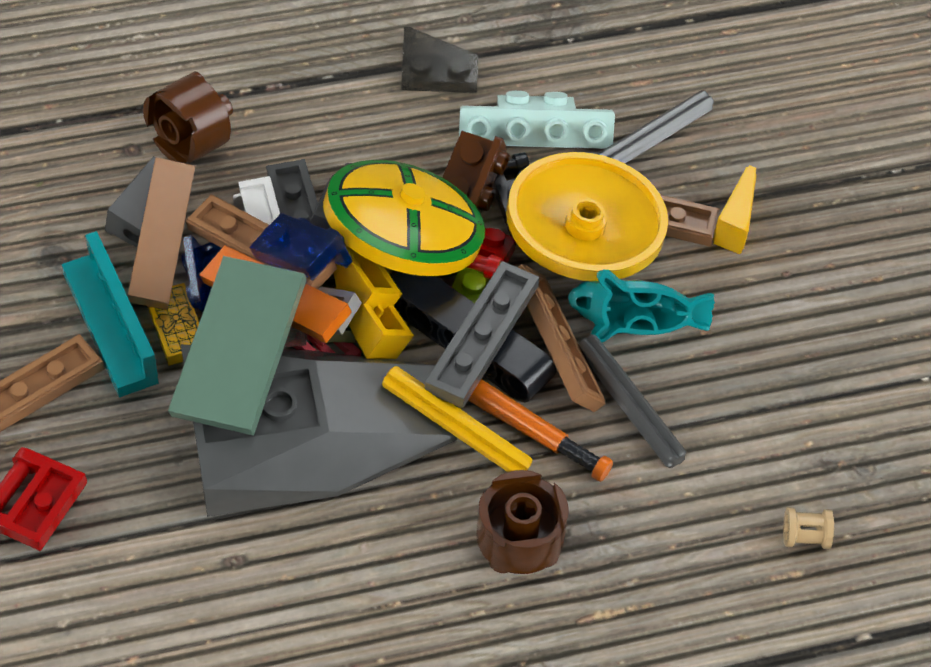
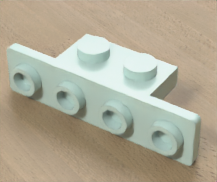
(540, 121)

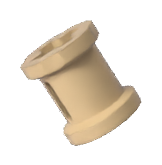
(822, 521)

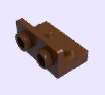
(475, 167)

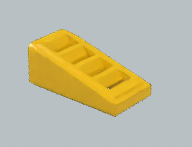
(735, 217)

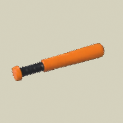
(527, 422)

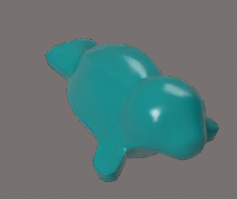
(638, 307)

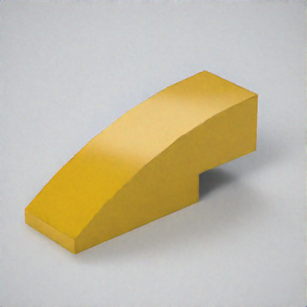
(377, 322)

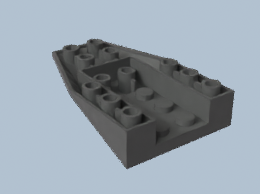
(318, 434)

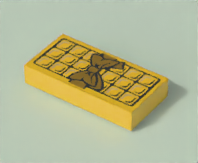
(176, 324)

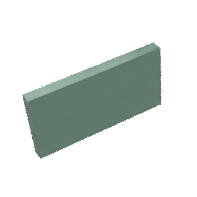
(237, 345)

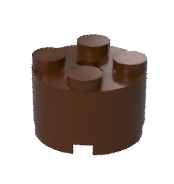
(188, 118)
(522, 523)

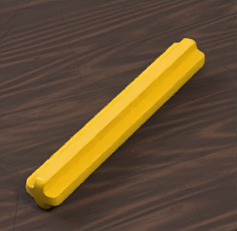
(456, 421)

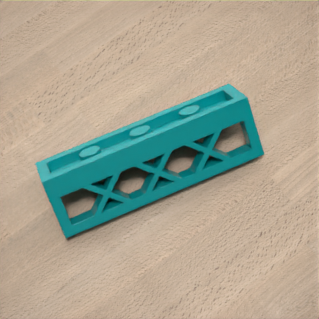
(111, 319)

